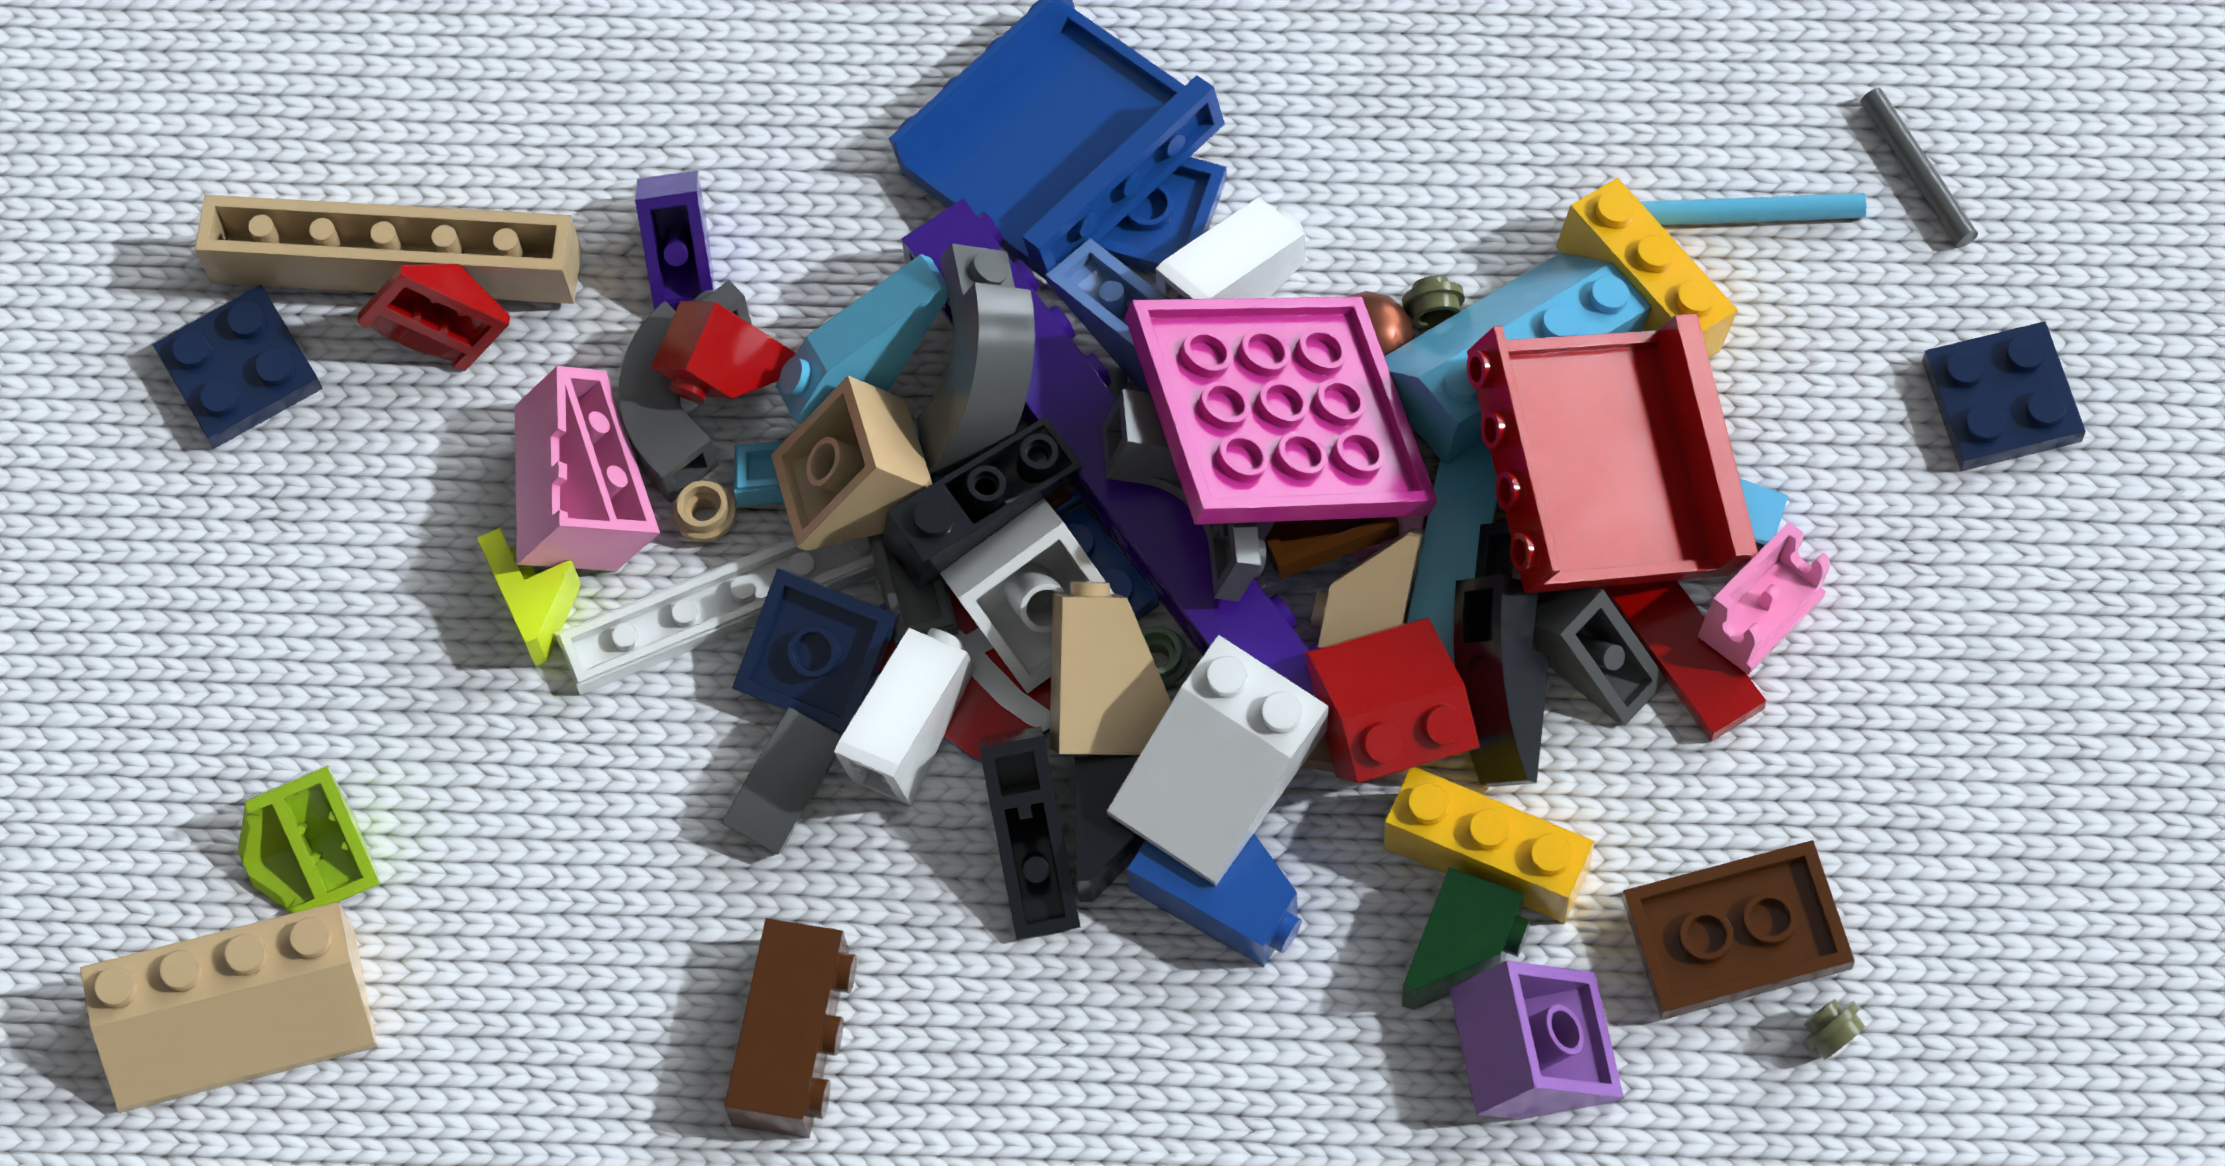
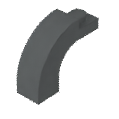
(987, 363)
(662, 435)
(1140, 454)

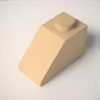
(1371, 593)

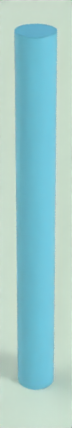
(1758, 209)

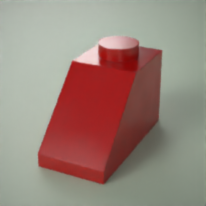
(717, 354)

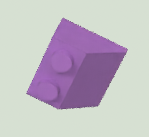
(1534, 1041)

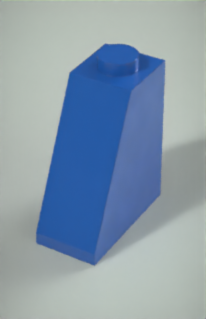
(1247, 910)

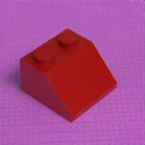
(1391, 701)

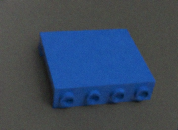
(1055, 133)

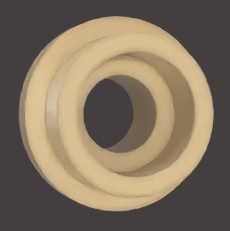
(698, 496)

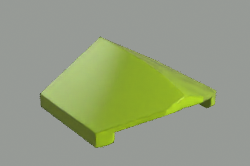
(305, 844)

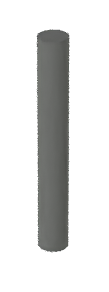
(1919, 167)

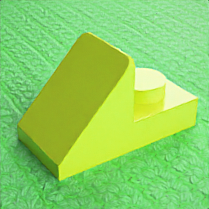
(535, 600)

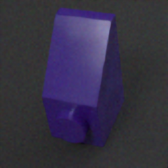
(674, 237)

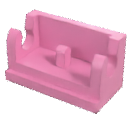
(1764, 601)

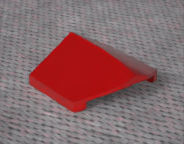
(436, 313)

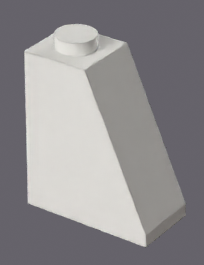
(1237, 258)
(906, 714)

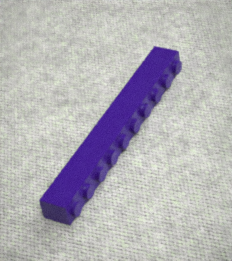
(1142, 519)

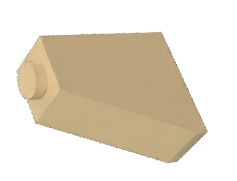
(1102, 675)

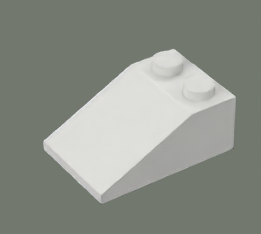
(1219, 760)

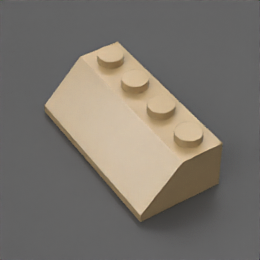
(229, 1006)

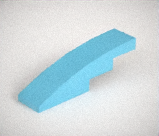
(1451, 537)

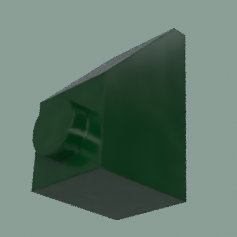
(1466, 934)

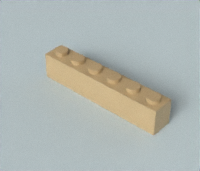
(365, 244)

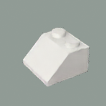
(1011, 587)

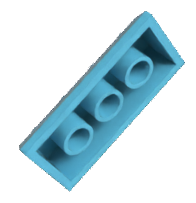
(1552, 300)

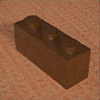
(790, 1029)

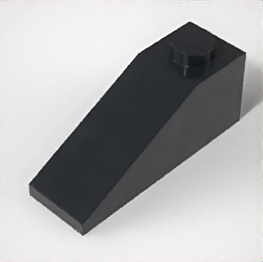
(1028, 832)

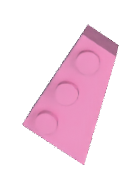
(577, 476)

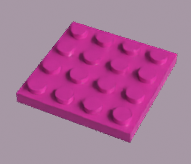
(1279, 409)

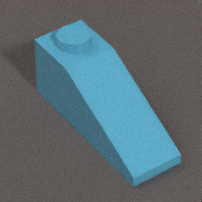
(865, 339)

